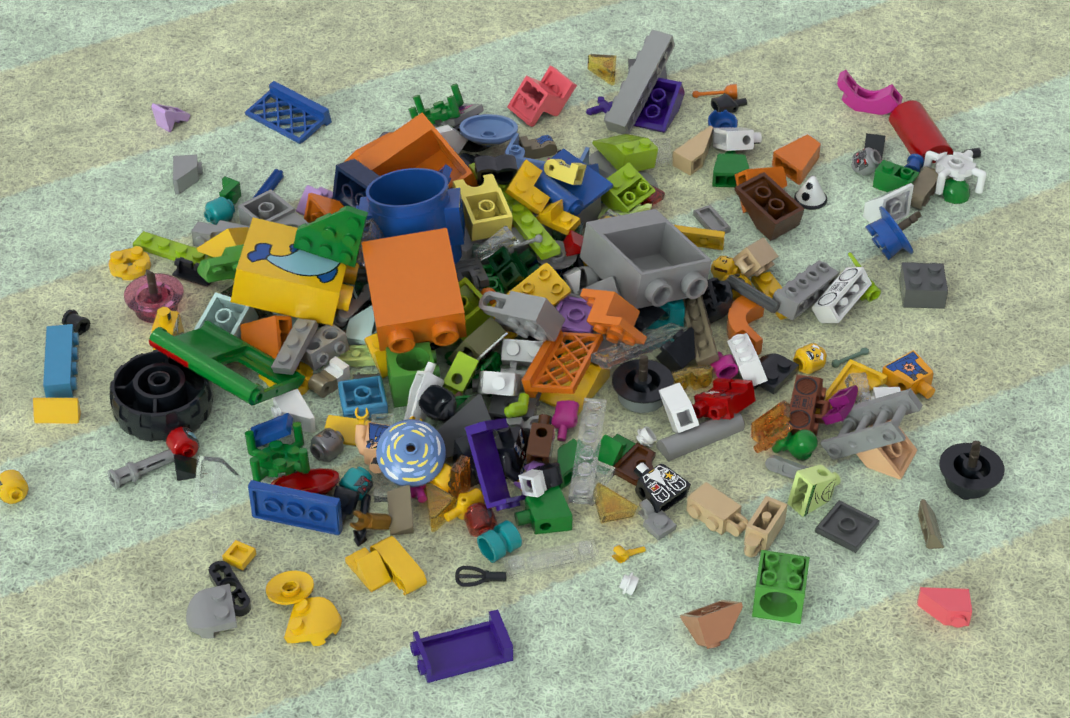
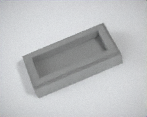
(711, 219)

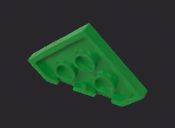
(334, 235)

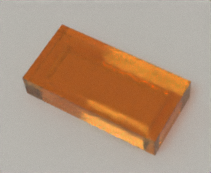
(460, 476)

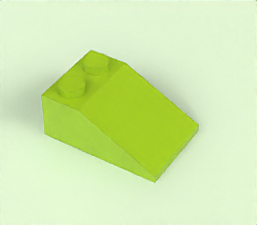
(628, 148)

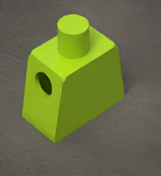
(460, 373)

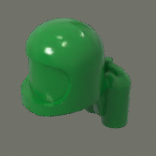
(799, 445)

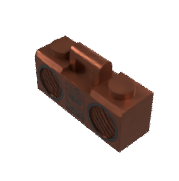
(806, 397)

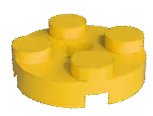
(135, 255)

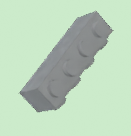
(804, 289)

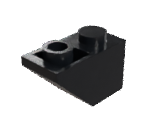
(679, 352)

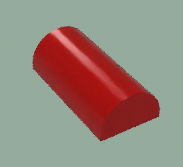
(918, 129)

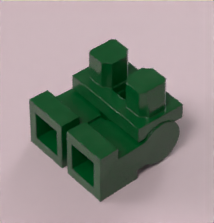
(513, 267)

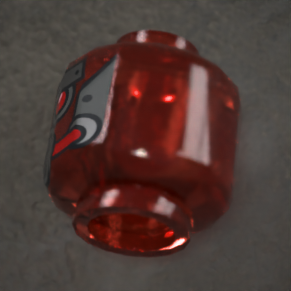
(479, 519)

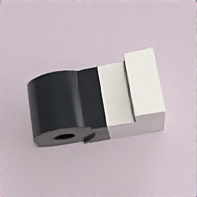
(541, 478)

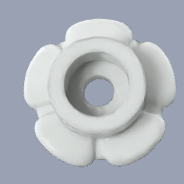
(646, 436)
(628, 583)

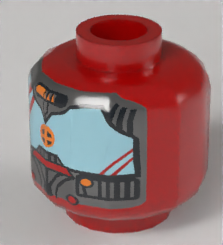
(182, 442)

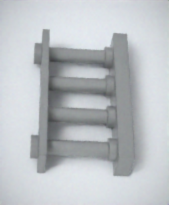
(873, 412)

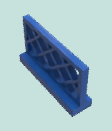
(297, 104)

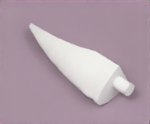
(421, 382)

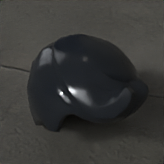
(438, 403)

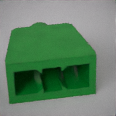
(726, 167)
(546, 513)

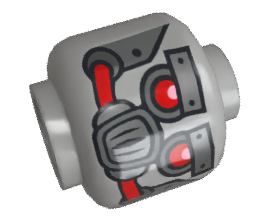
(866, 161)

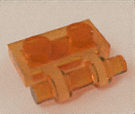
(771, 426)

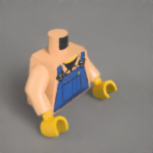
(367, 439)

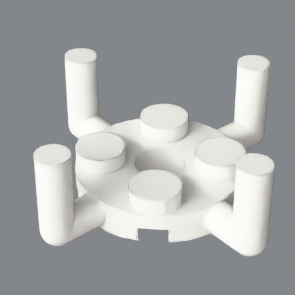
(956, 166)

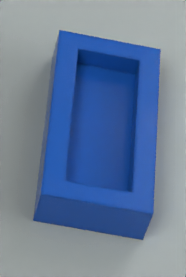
(272, 429)

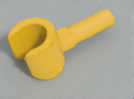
(623, 555)

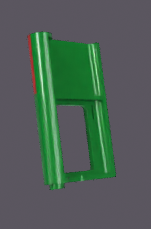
(211, 348)

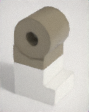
(327, 380)

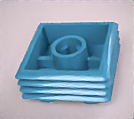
(363, 394)

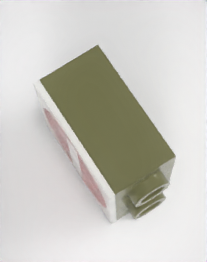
(481, 341)

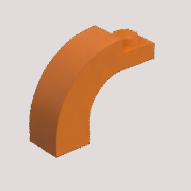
(740, 315)

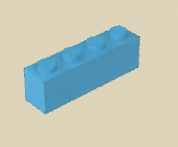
(60, 361)

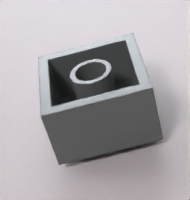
(923, 285)

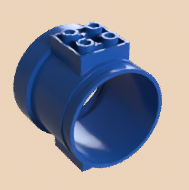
(414, 203)

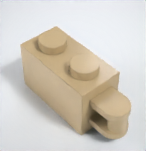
(756, 258)
(716, 510)
(764, 526)

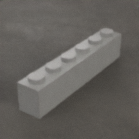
(639, 82)

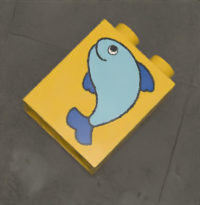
(288, 279)

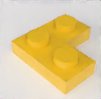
(523, 188)

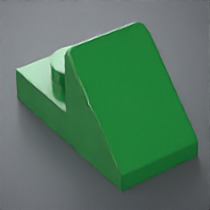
(614, 448)

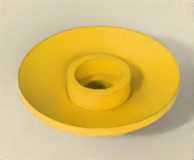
(289, 587)

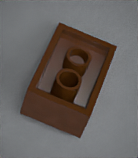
(769, 206)

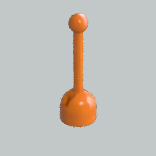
(731, 90)

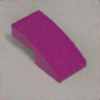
(842, 404)

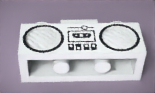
(841, 295)

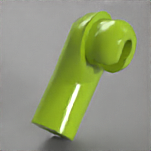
(518, 408)

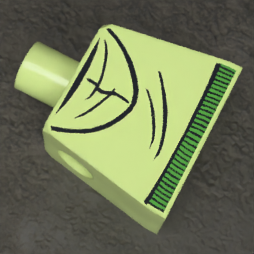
(812, 489)

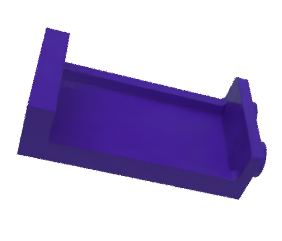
(463, 649)

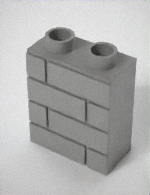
(646, 257)

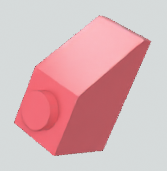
(947, 605)

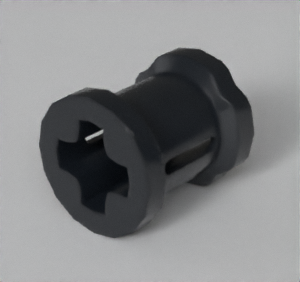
(80, 324)

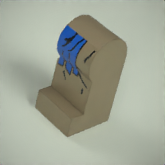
(538, 147)

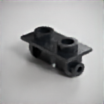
(188, 271)

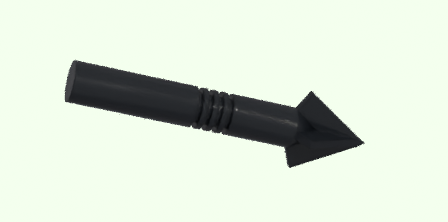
(364, 508)

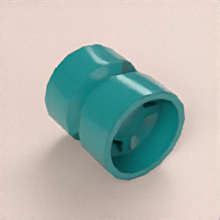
(496, 542)

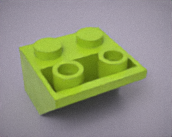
(628, 189)

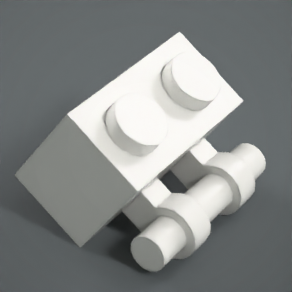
(518, 353)

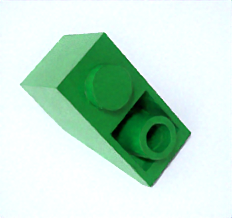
(892, 176)

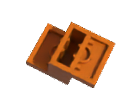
(613, 316)

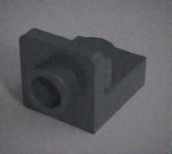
(348, 501)

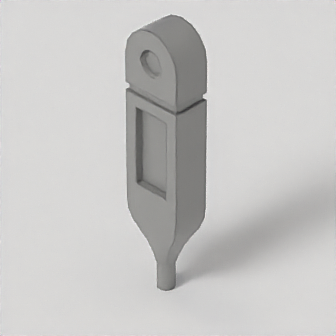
(783, 466)

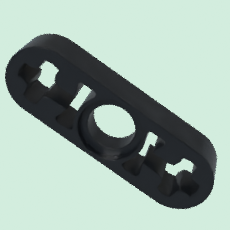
(230, 578)

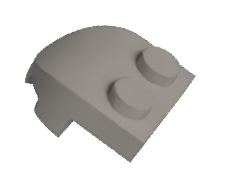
(211, 611)

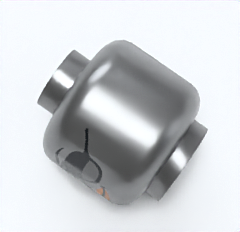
(327, 445)

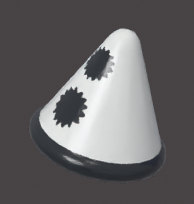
(811, 195)

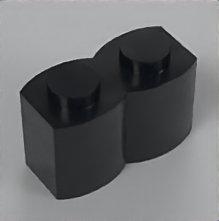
(502, 167)

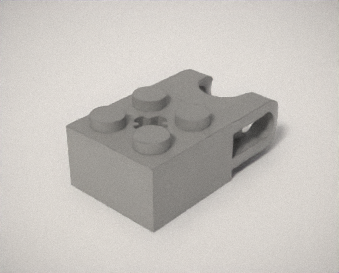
(269, 207)
(524, 314)

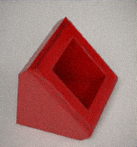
(573, 243)

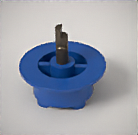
(889, 234)

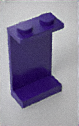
(489, 464)

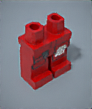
(724, 399)

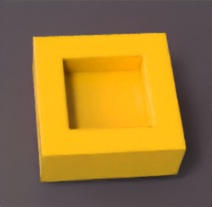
(239, 555)

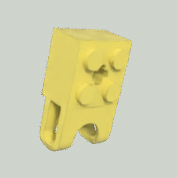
(484, 208)

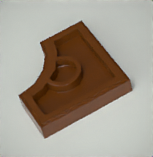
(635, 456)

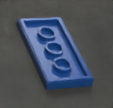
(295, 507)

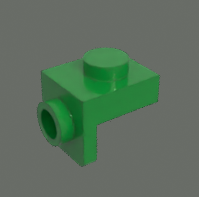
(231, 189)

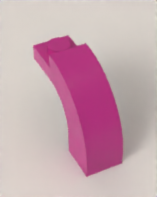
(868, 101)

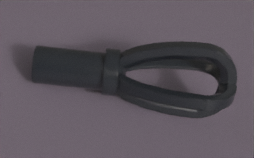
(486, 577)

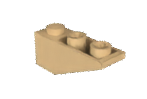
(693, 153)

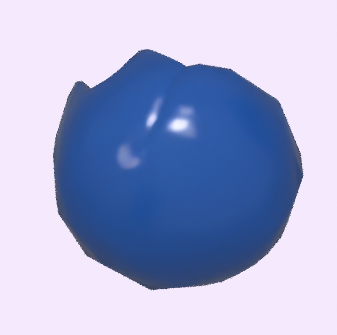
(722, 120)

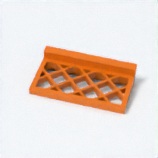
(547, 359)

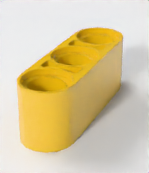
(400, 565)

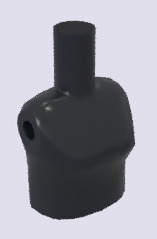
(727, 103)

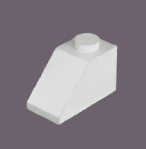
(295, 405)

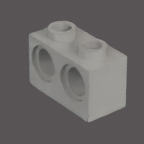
(325, 345)

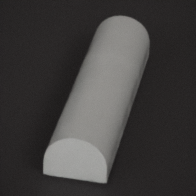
(699, 436)

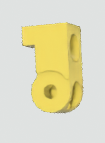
(567, 173)

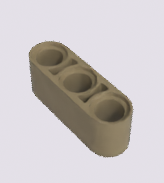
(924, 187)

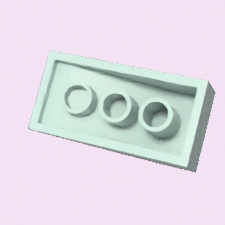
(227, 314)

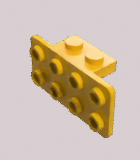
(542, 283)

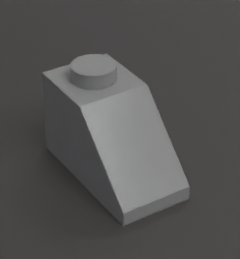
(185, 172)

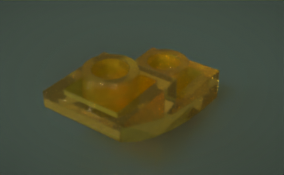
(695, 377)

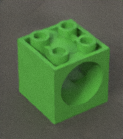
(403, 368)
(780, 586)

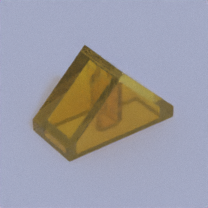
(603, 66)
(438, 504)
(612, 505)

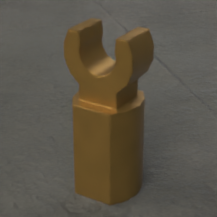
(372, 521)

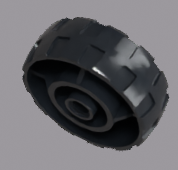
(158, 395)

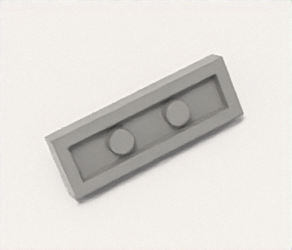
(294, 346)

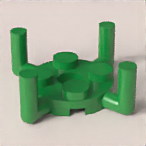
(439, 110)
(278, 456)

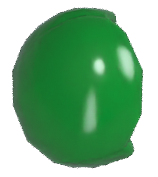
(956, 191)

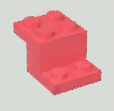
(541, 96)

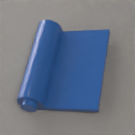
(574, 197)

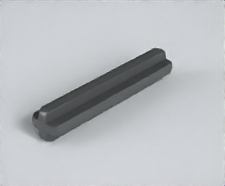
(753, 294)

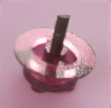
(152, 292)

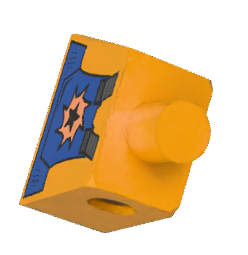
(912, 373)

